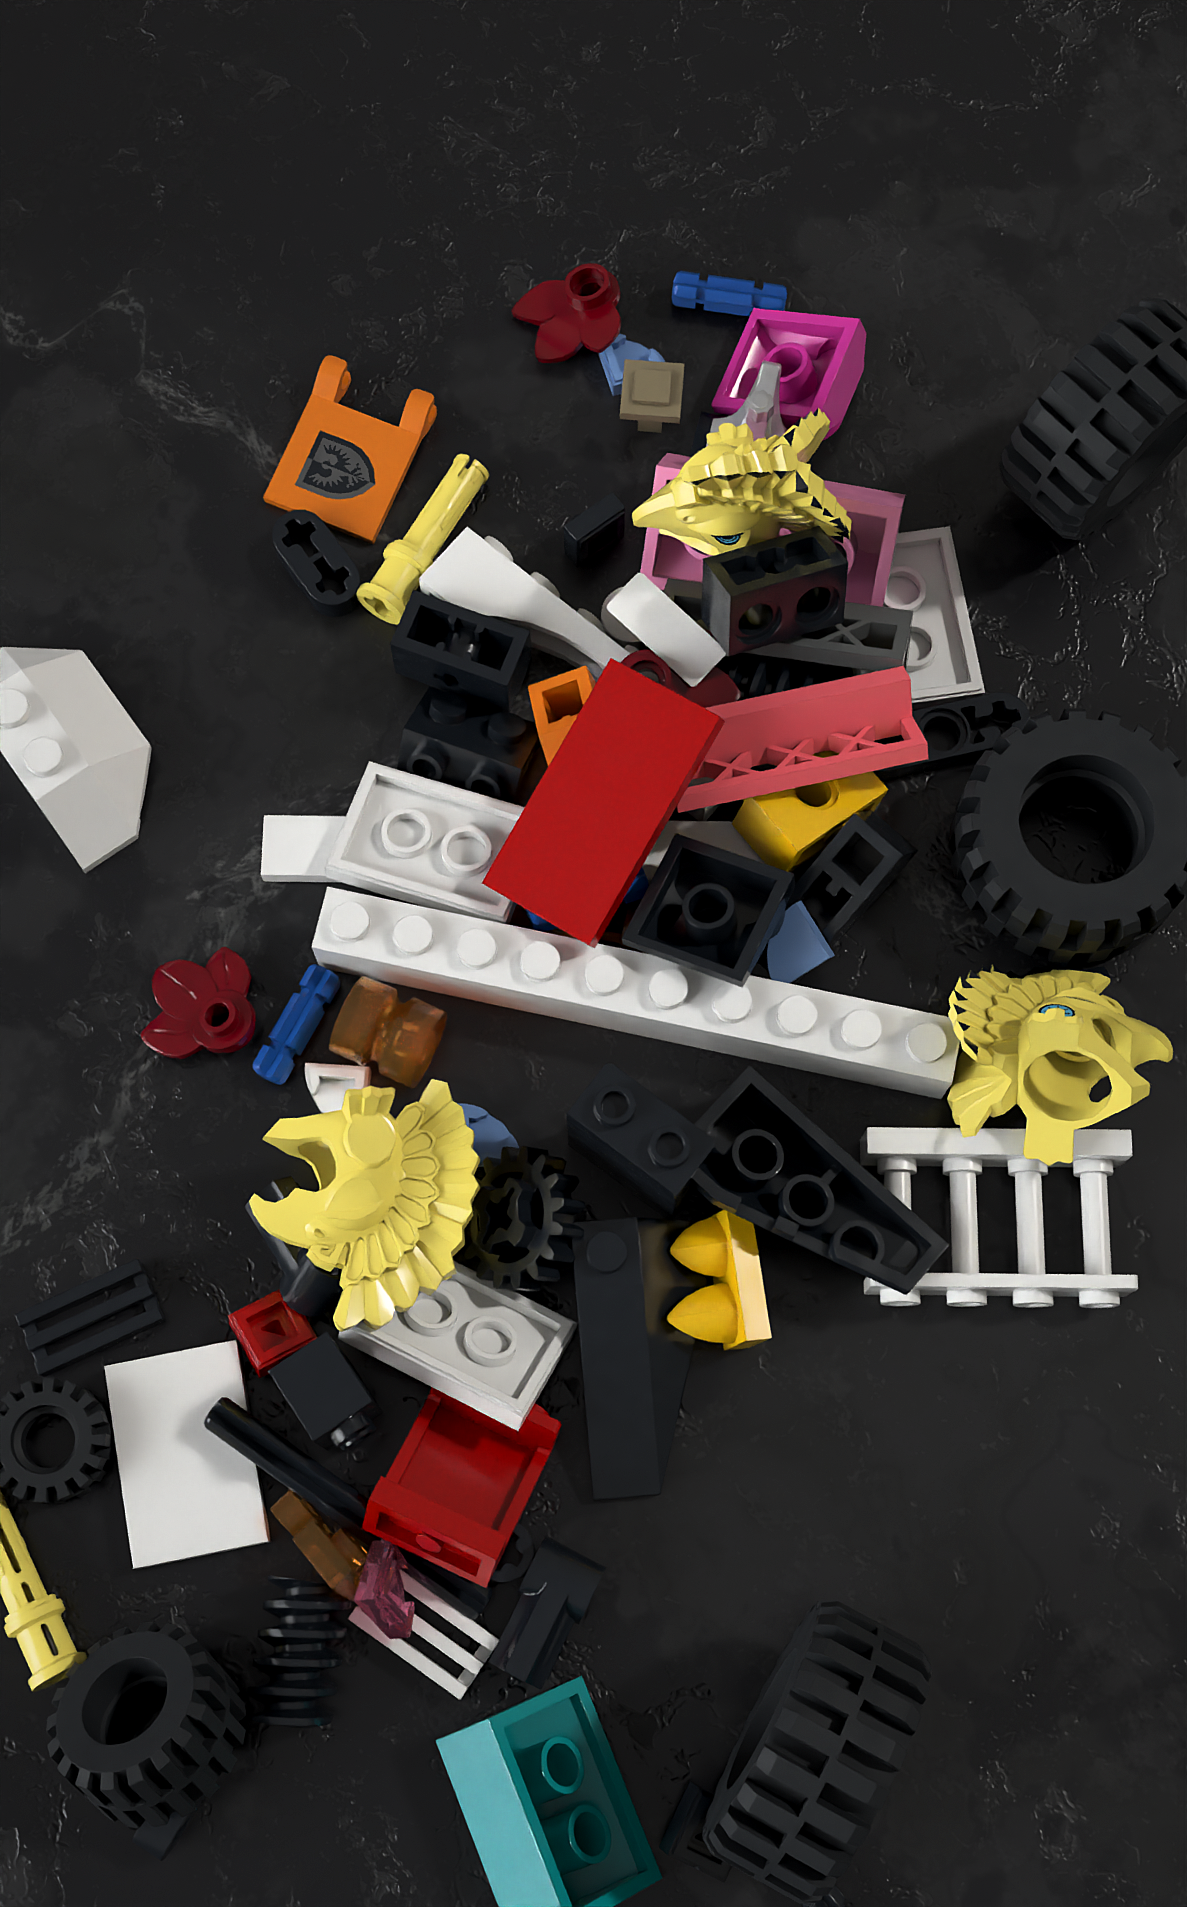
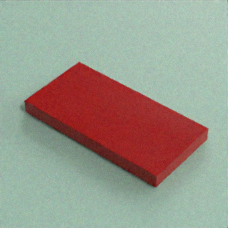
(603, 802)

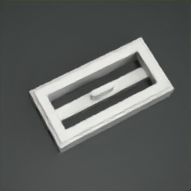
(471, 1663)

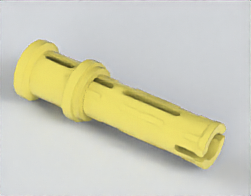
(414, 554)
(33, 1614)

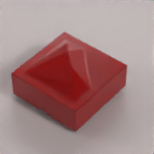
(270, 1331)

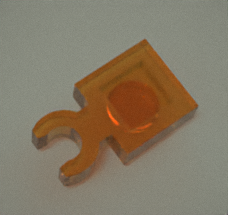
(334, 1556)

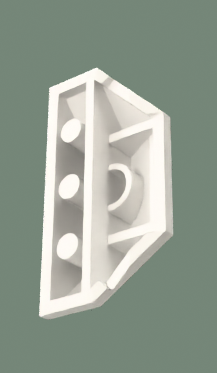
(73, 749)

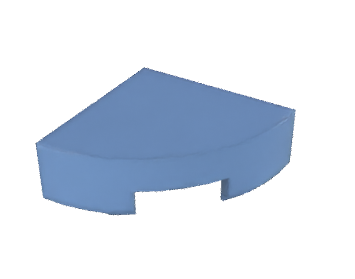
(615, 355)
(796, 946)
(489, 1133)

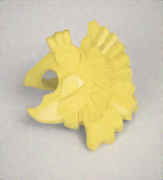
(386, 1197)

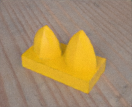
(736, 1305)

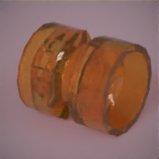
(388, 1031)

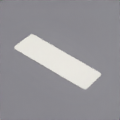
(666, 629)

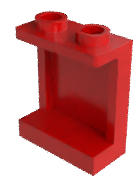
(460, 1485)

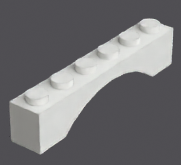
(485, 580)

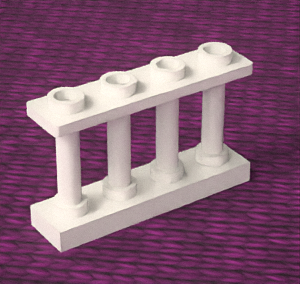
(1094, 1156)

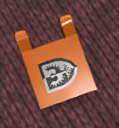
(347, 461)

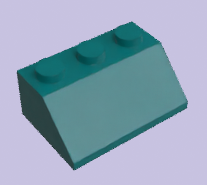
(549, 1804)

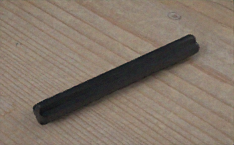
(332, 1498)

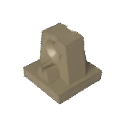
(651, 393)

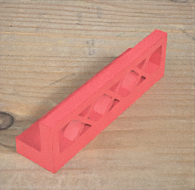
(803, 721)

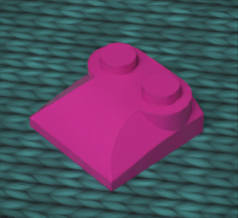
(818, 361)

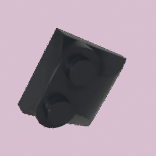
(710, 910)

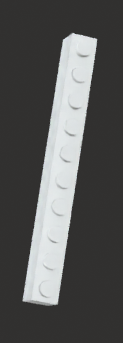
(635, 993)

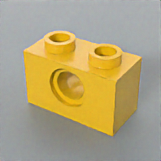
(791, 832)

